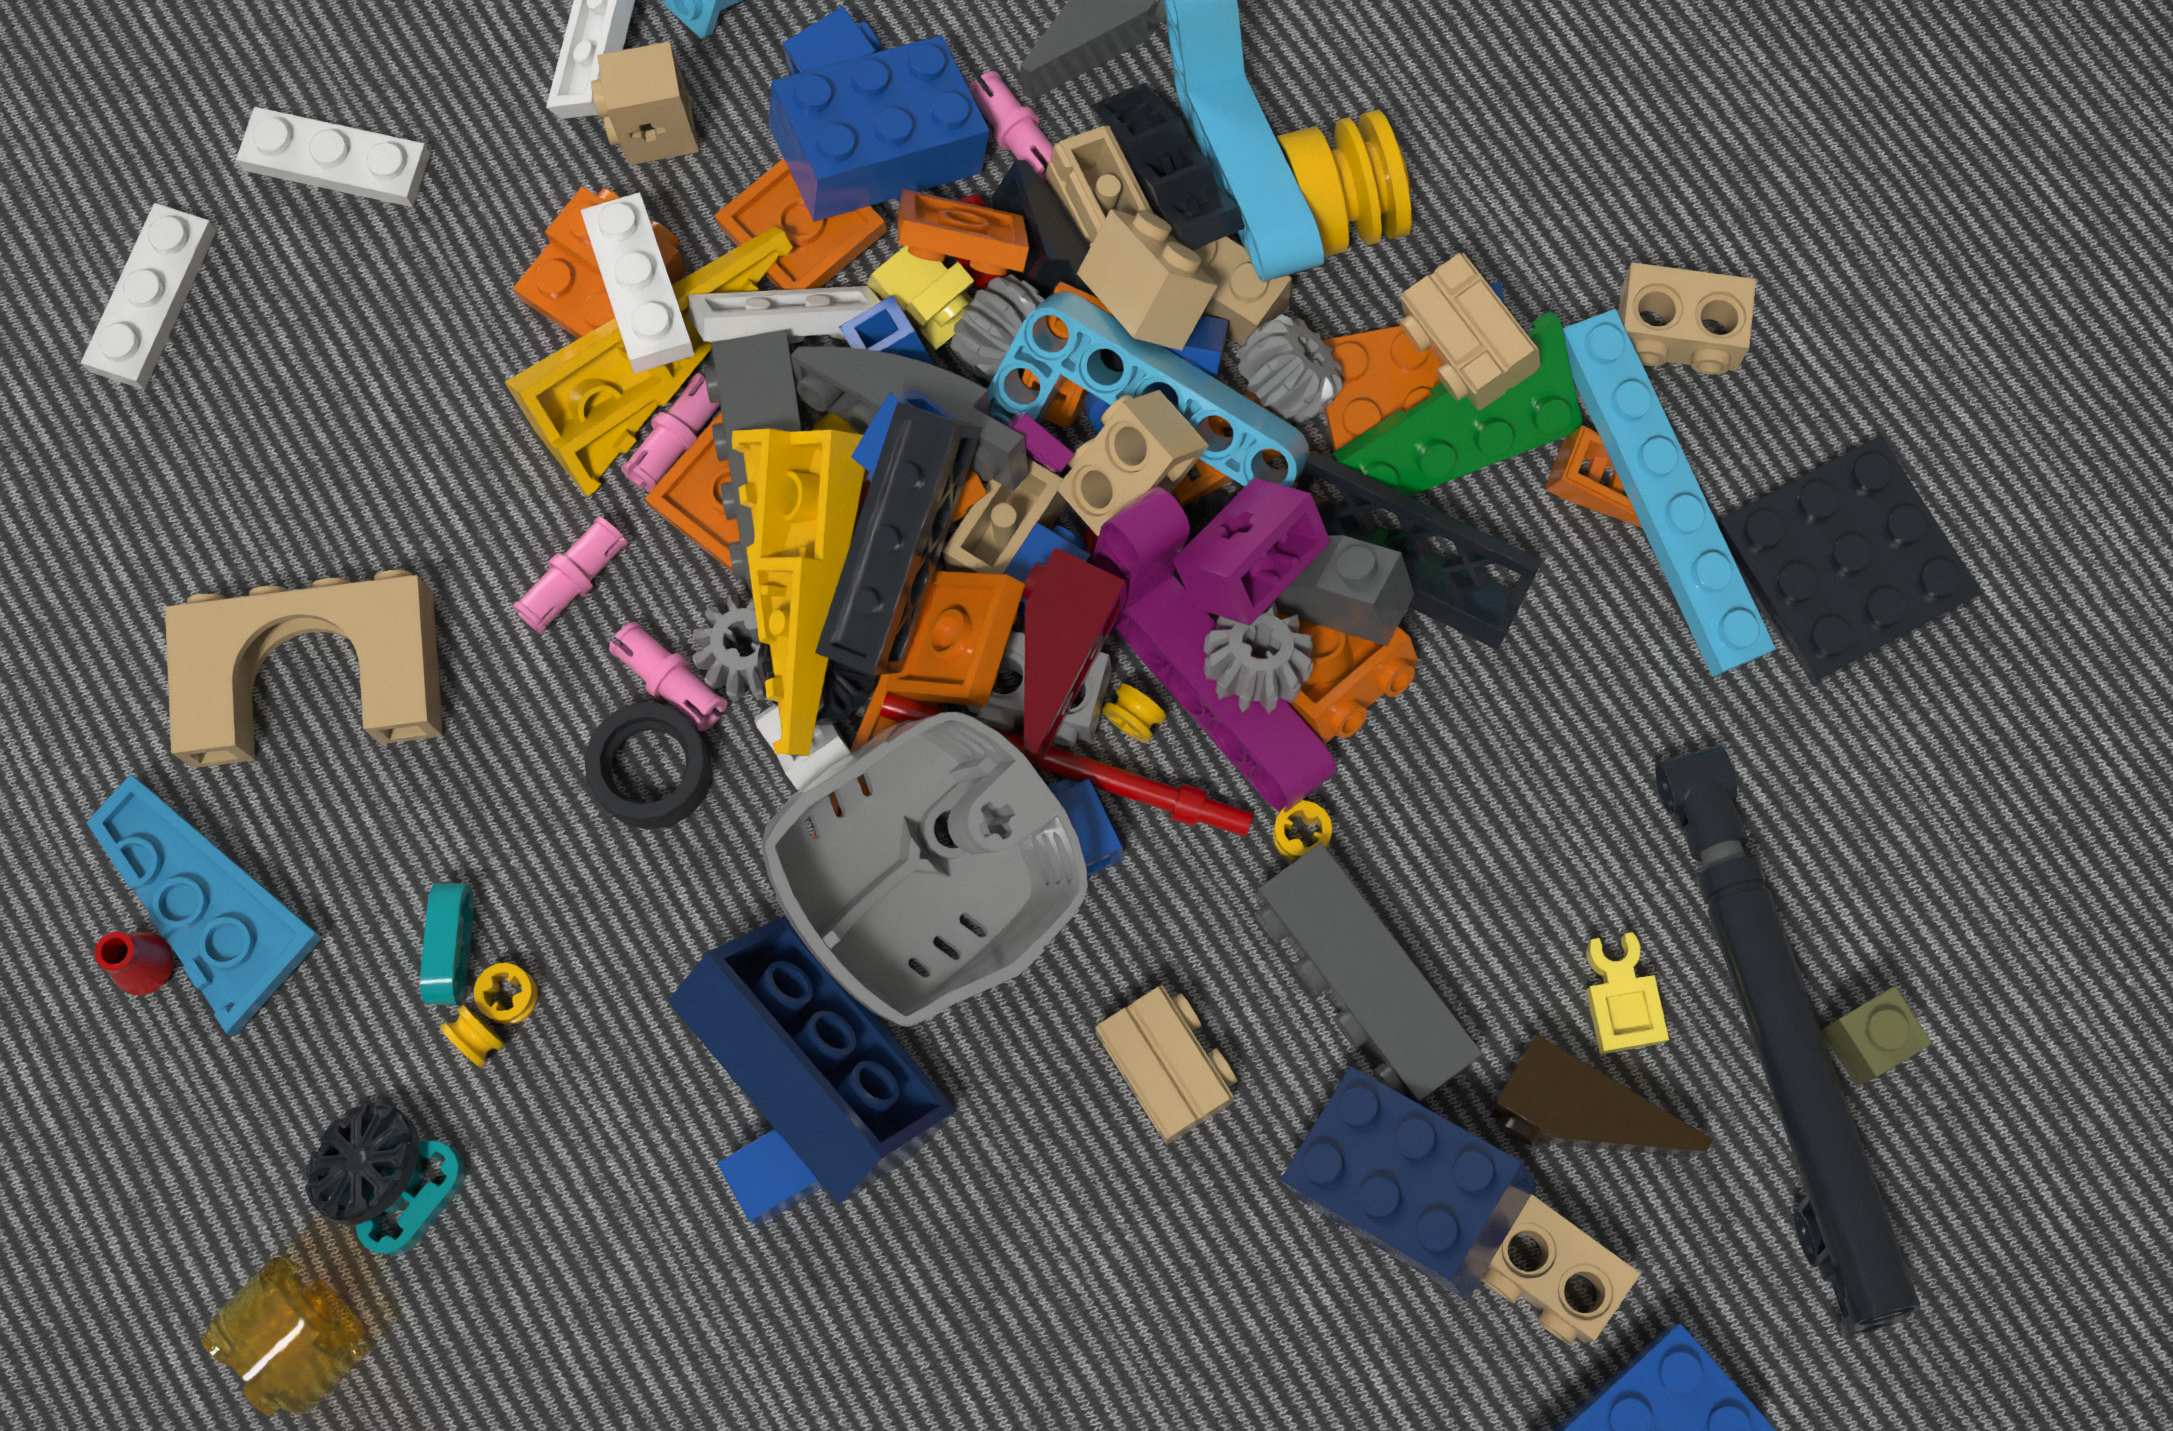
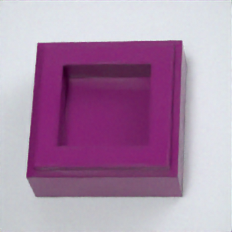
(1041, 443)

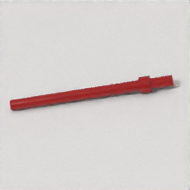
(1185, 803)

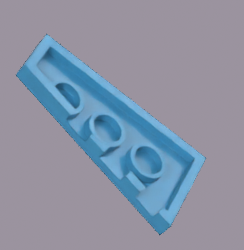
(212, 912)

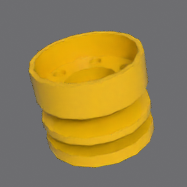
(1355, 183)

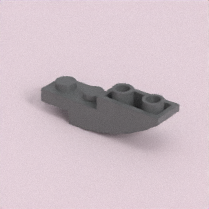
(858, 381)

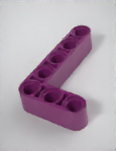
(1169, 635)

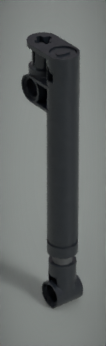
(1843, 1215)

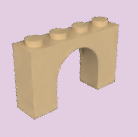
(222, 642)

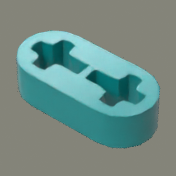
(447, 944)
(423, 1207)

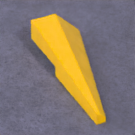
(586, 394)
(803, 518)

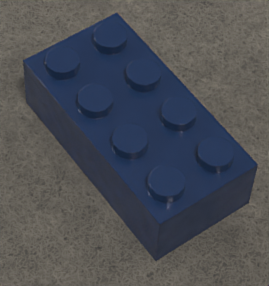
(811, 1058)

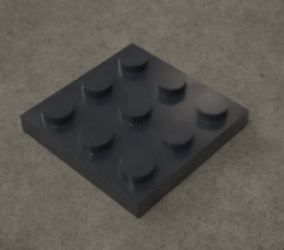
(1847, 560)

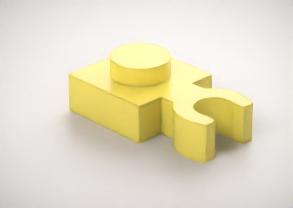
(1624, 1008)

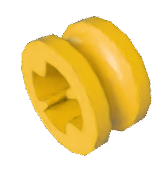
(1134, 713)
(1310, 814)
(488, 985)
(472, 1036)

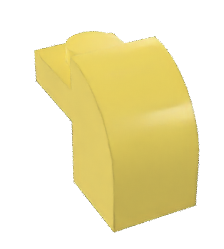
(926, 293)

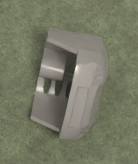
(884, 886)

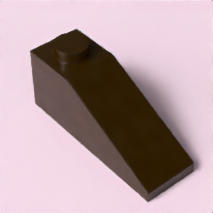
(1574, 1105)

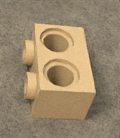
(1683, 302)
(1122, 467)
(1563, 1253)

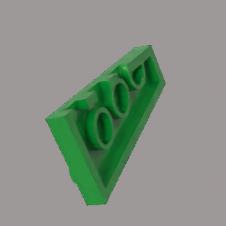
(1453, 438)

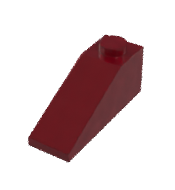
(1065, 628)

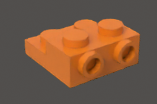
(566, 275)
(1349, 678)

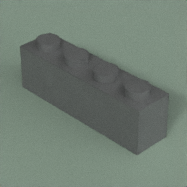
(755, 391)
(1365, 975)

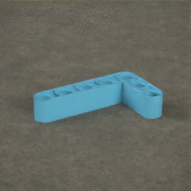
(1237, 138)
(1143, 364)

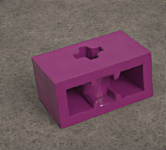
(1252, 551)

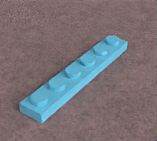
(1665, 494)

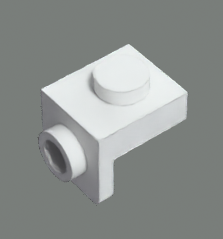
(826, 749)

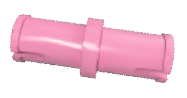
(1013, 125)
(671, 435)
(570, 575)
(668, 676)

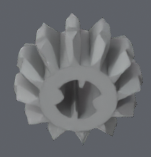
(992, 324)
(1290, 369)
(721, 650)
(1253, 679)

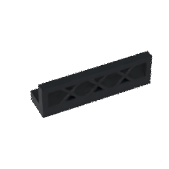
(898, 540)
(1444, 588)

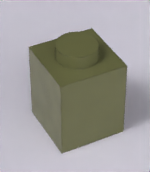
(1876, 1036)

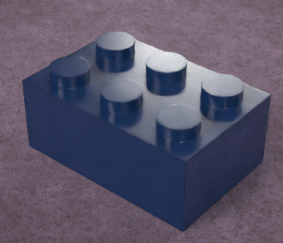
(1409, 1182)

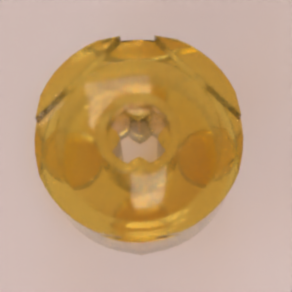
(286, 1339)

